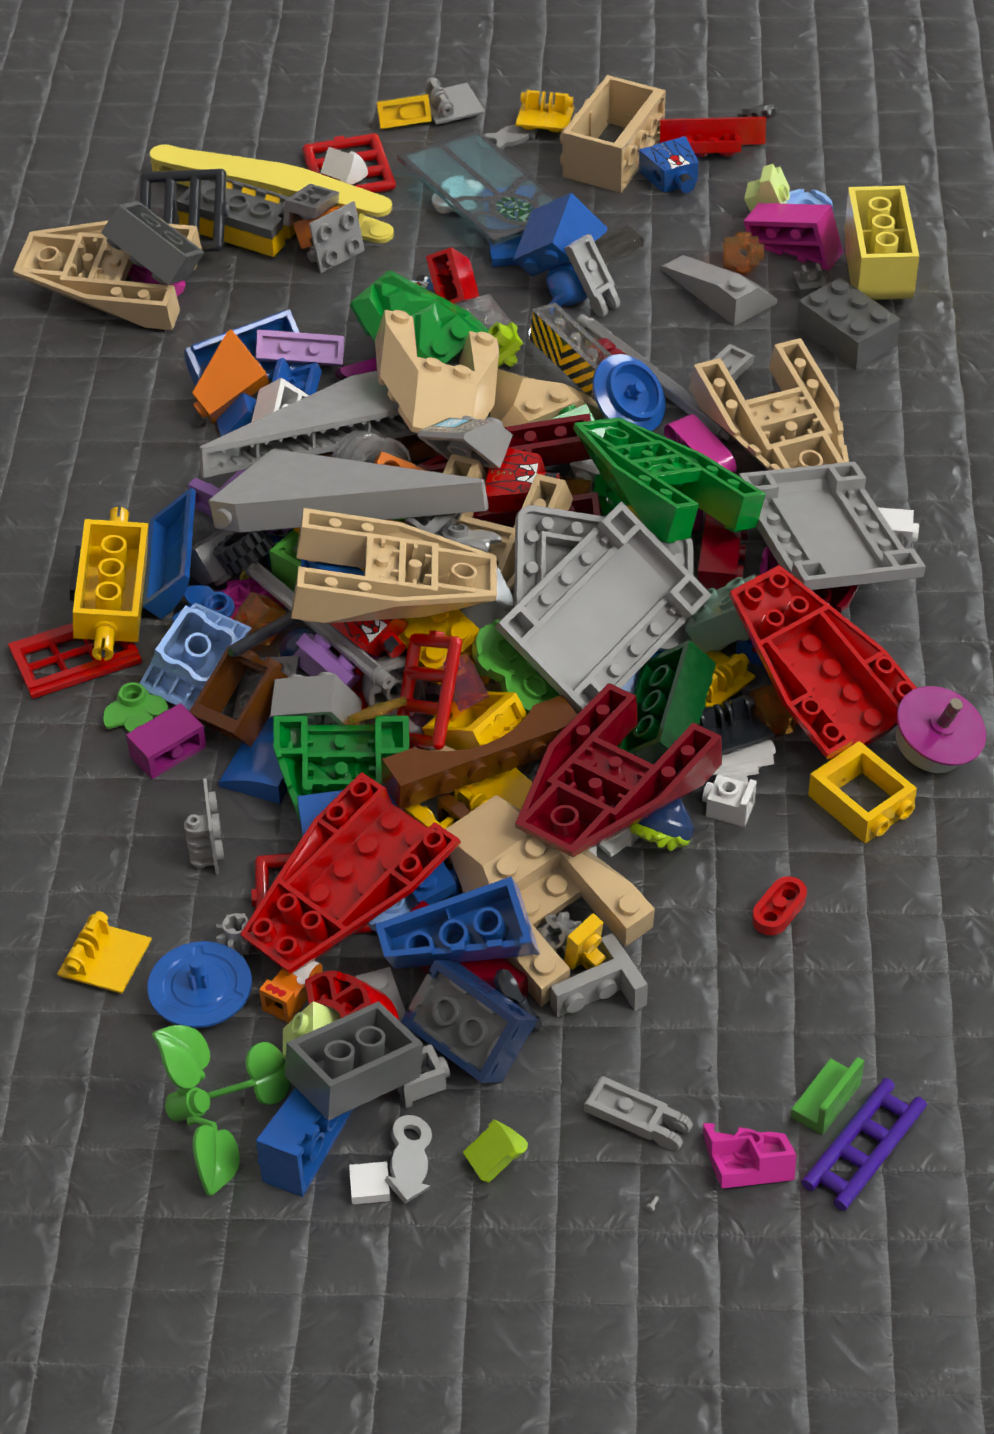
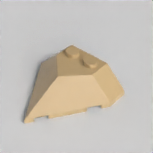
(533, 400)

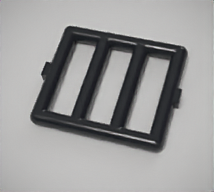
(195, 177)

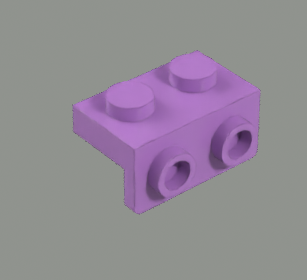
(318, 658)

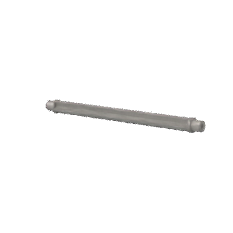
(671, 389)
(378, 674)

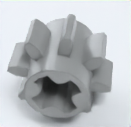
(555, 926)
(229, 933)

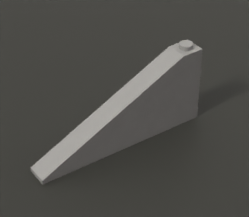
(309, 425)
(285, 482)

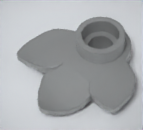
(477, 539)

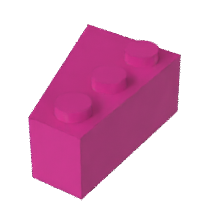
(798, 230)

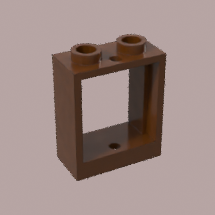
(220, 688)

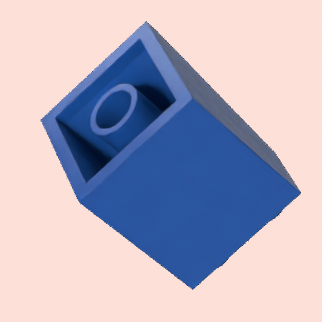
(552, 229)

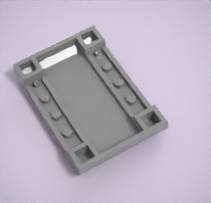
(829, 528)
(603, 609)

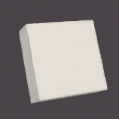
(369, 1183)

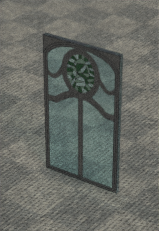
(479, 183)

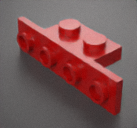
(715, 134)

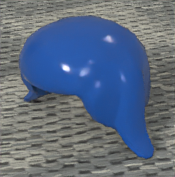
(565, 285)

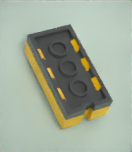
(253, 217)

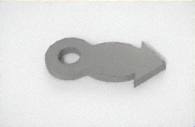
(511, 136)
(409, 1158)

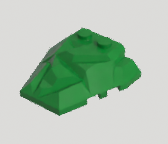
(438, 323)
(332, 756)

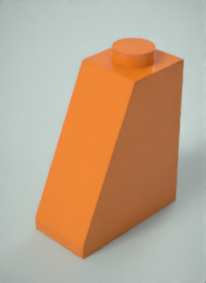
(226, 377)

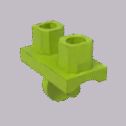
(508, 342)

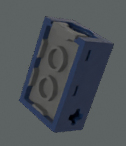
(468, 1021)

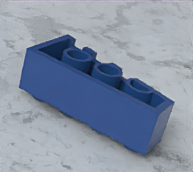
(463, 928)
(296, 1144)

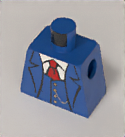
(670, 165)

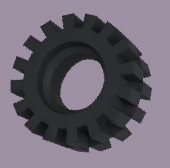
(242, 549)

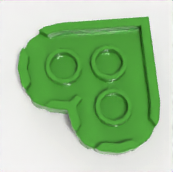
(503, 663)

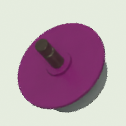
(939, 729)

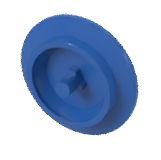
(629, 391)
(199, 984)

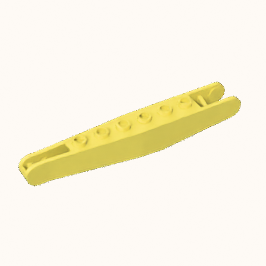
(280, 179)

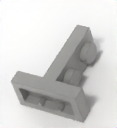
(601, 982)

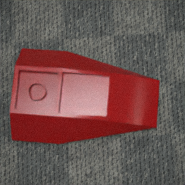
(820, 663)
(344, 874)

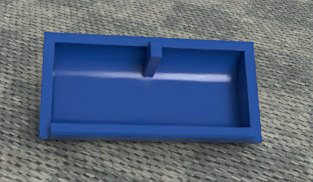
(200, 354)

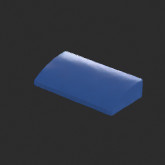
(169, 555)
(256, 769)

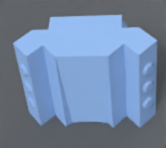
(190, 654)

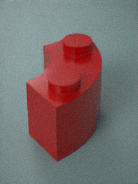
(345, 993)

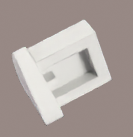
(344, 166)

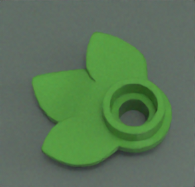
(133, 707)

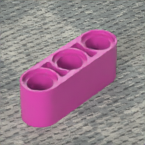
(695, 435)

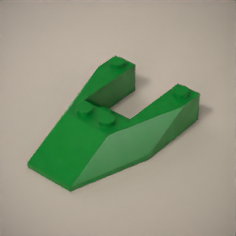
(666, 480)

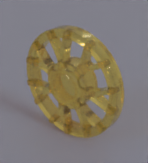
(377, 710)

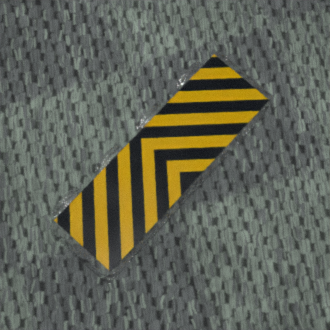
(567, 344)

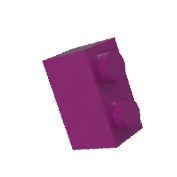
(166, 741)

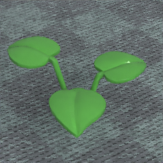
(184, 1057)

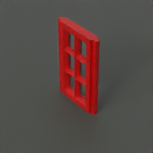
(66, 677)

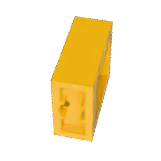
(482, 721)
(845, 767)

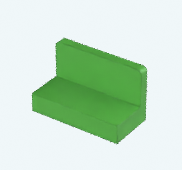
(828, 1095)

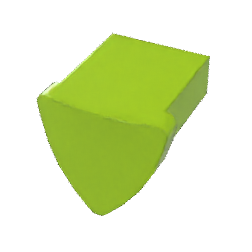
(494, 1150)

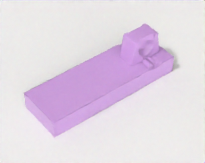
(299, 347)

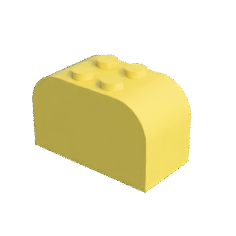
(881, 242)

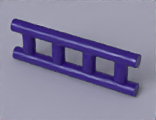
(867, 1164)

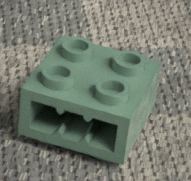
(717, 621)

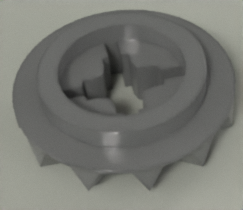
(760, 111)

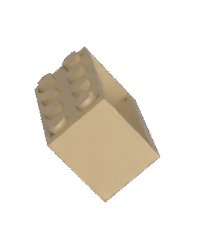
(601, 161)

